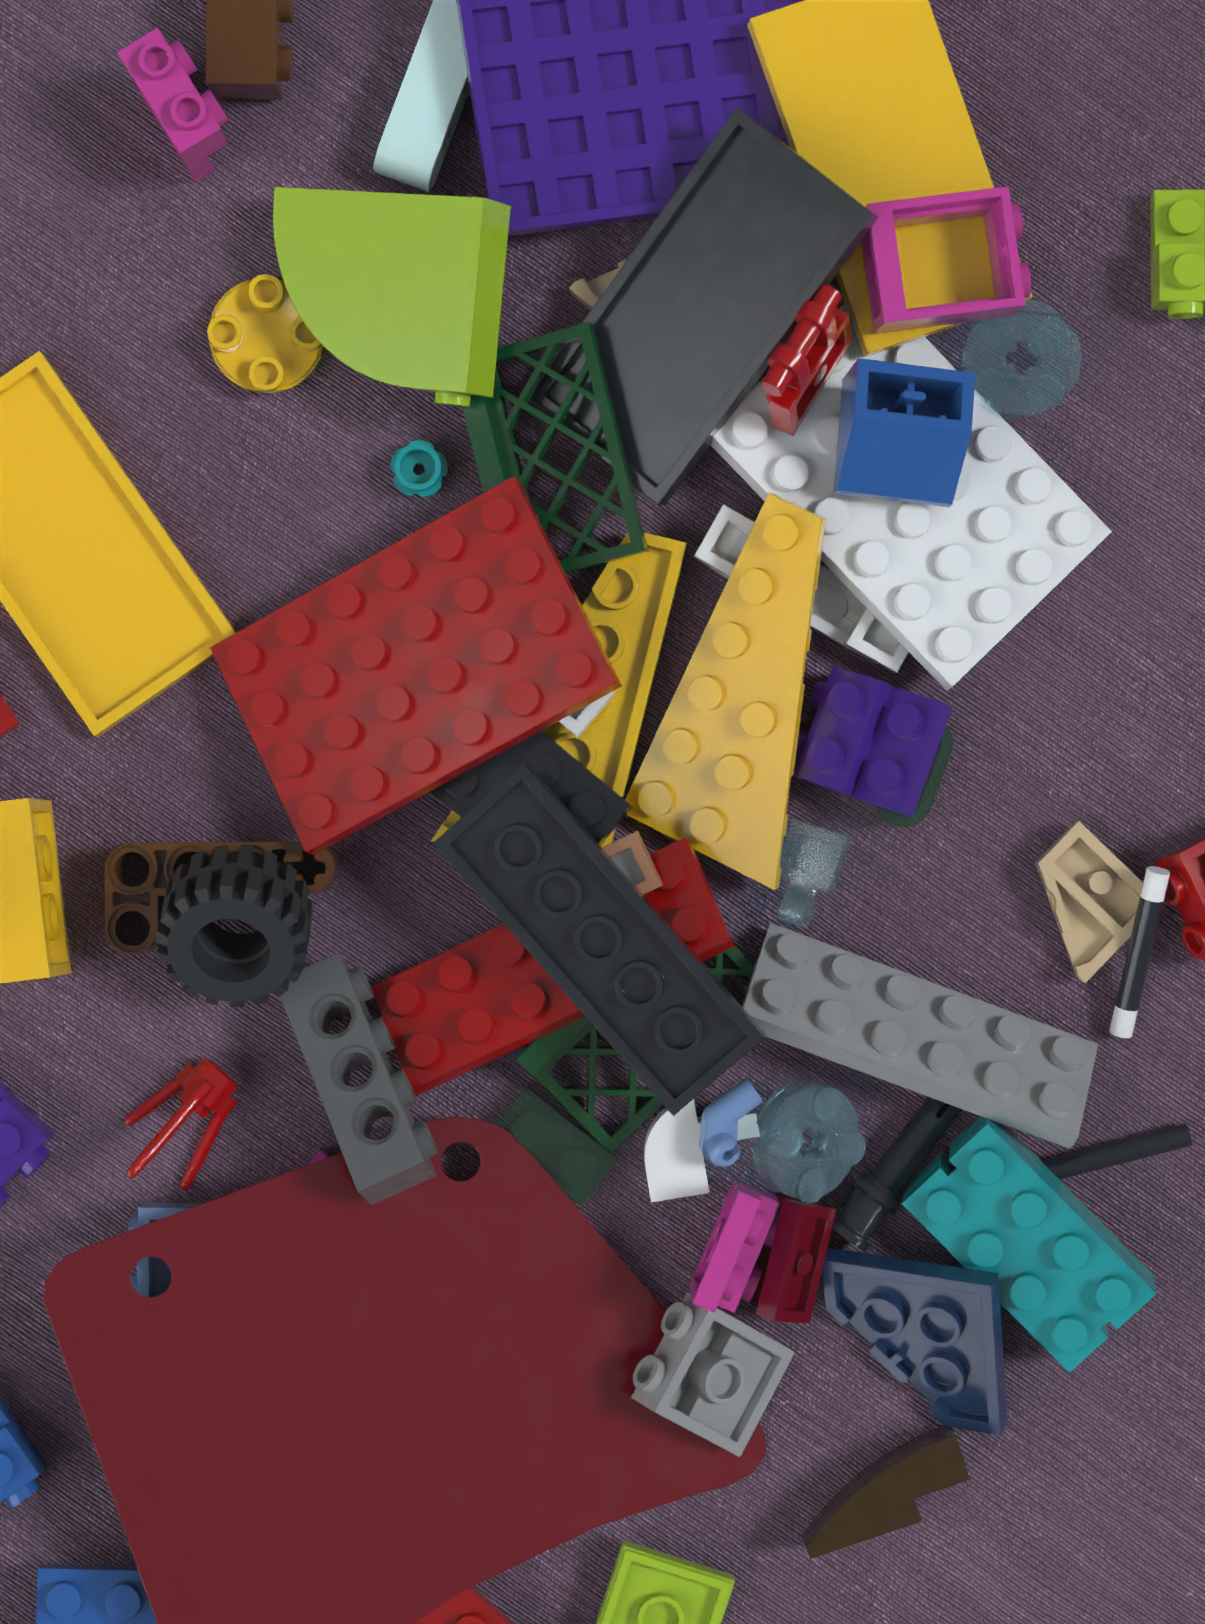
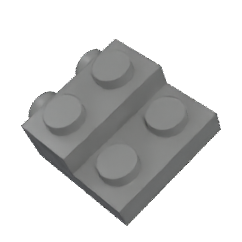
(711, 1374)

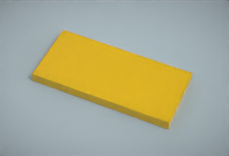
(884, 119)
(90, 561)

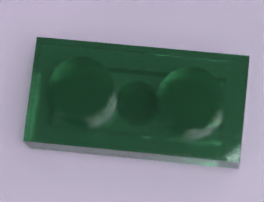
(558, 1145)

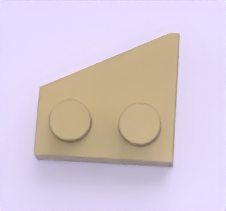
(1090, 898)

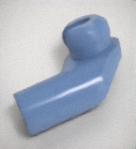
(720, 1123)

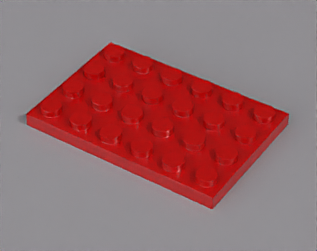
(414, 666)

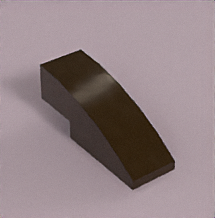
(885, 1492)

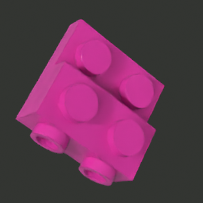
(185, 116)
(728, 1261)

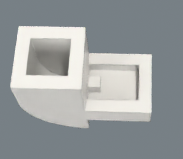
(674, 1155)

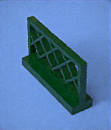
(498, 455)
(546, 1051)

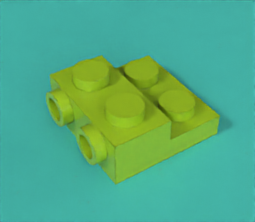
(1178, 252)

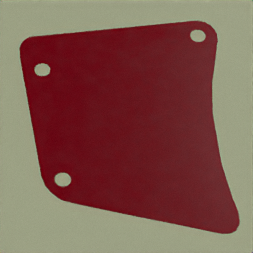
(366, 1395)

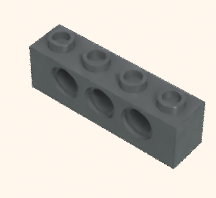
(376, 1166)

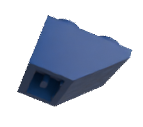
(903, 431)

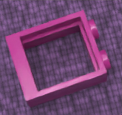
(883, 268)

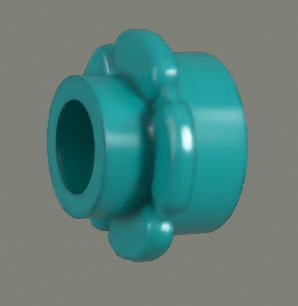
(418, 453)

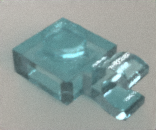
(811, 861)

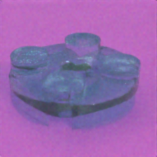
(1041, 385)
(833, 1148)

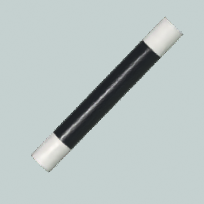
(1139, 951)

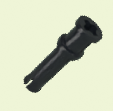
(878, 1191)

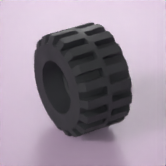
(225, 962)

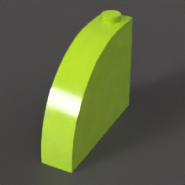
(398, 283)

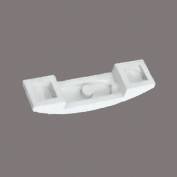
(835, 608)

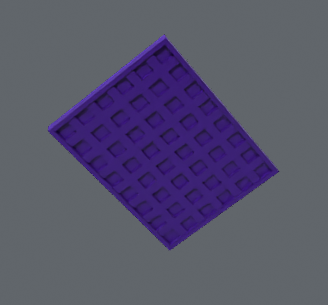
(605, 101)

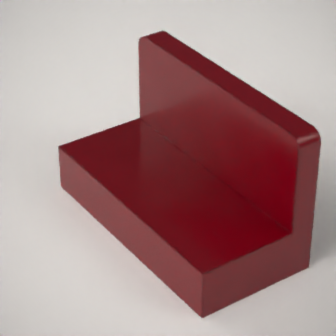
(794, 1262)

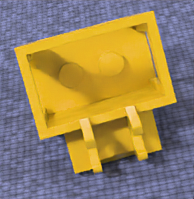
(30, 894)

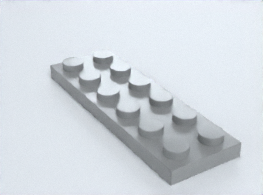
(920, 1035)

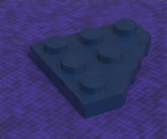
(927, 1328)

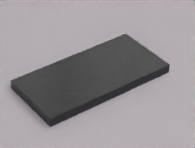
(708, 300)

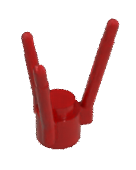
(205, 1090)

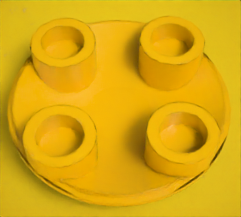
(261, 337)

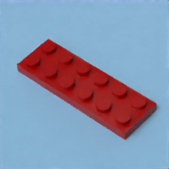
(497, 996)

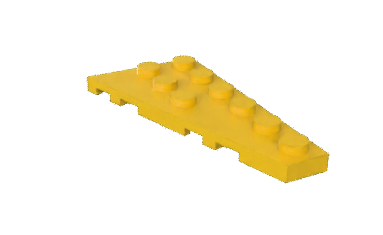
(630, 618)
(734, 722)

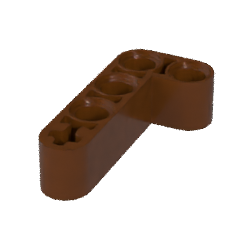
(163, 861)

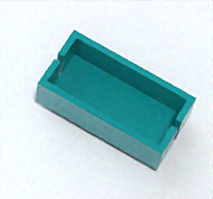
(1015, 1218)

